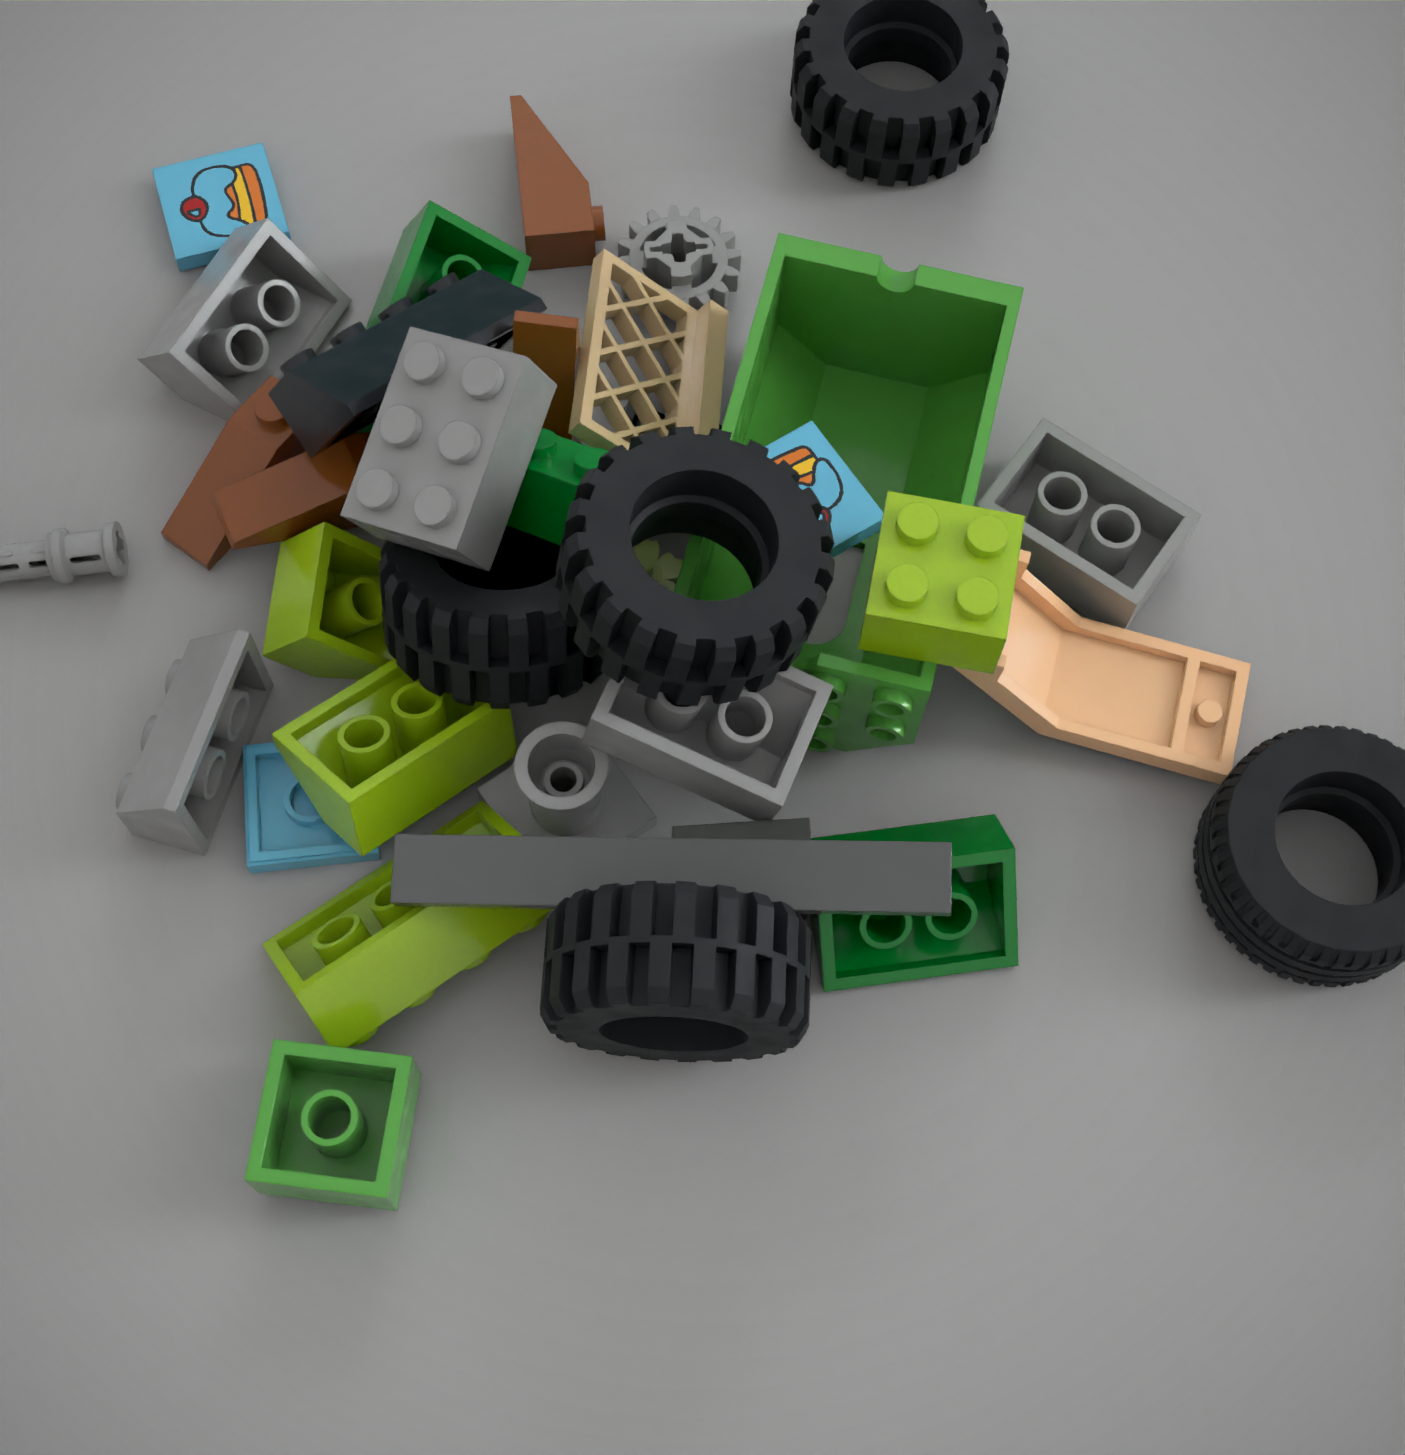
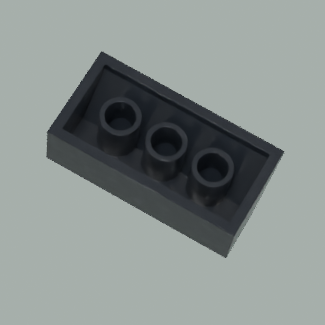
(344, 387)

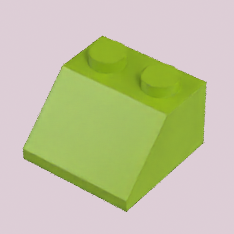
(327, 605)

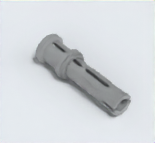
(66, 555)

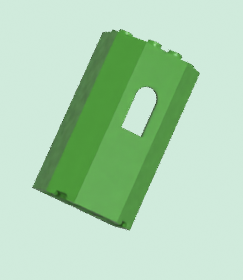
(906, 393)

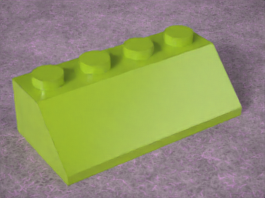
(369, 960)

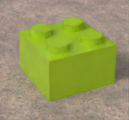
(942, 582)

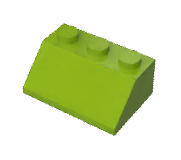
(390, 753)

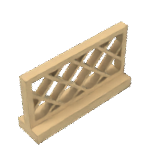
(693, 353)

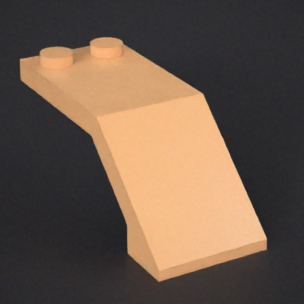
(1116, 686)

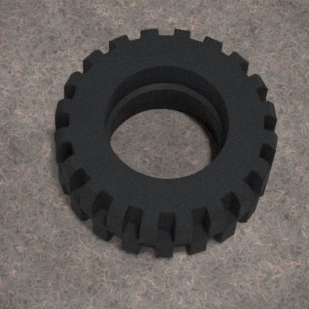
(889, 130)
(708, 491)
(480, 630)
(676, 972)

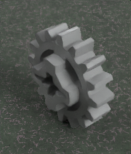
(684, 256)

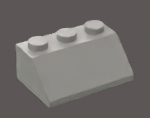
(244, 320)
(196, 742)
(725, 752)

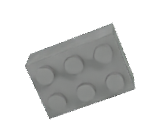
(449, 447)
(1090, 524)

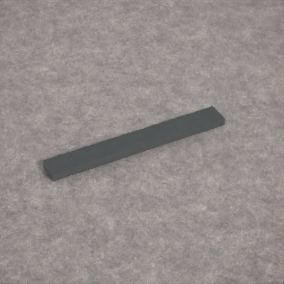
(543, 870)

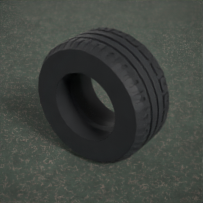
(1255, 894)

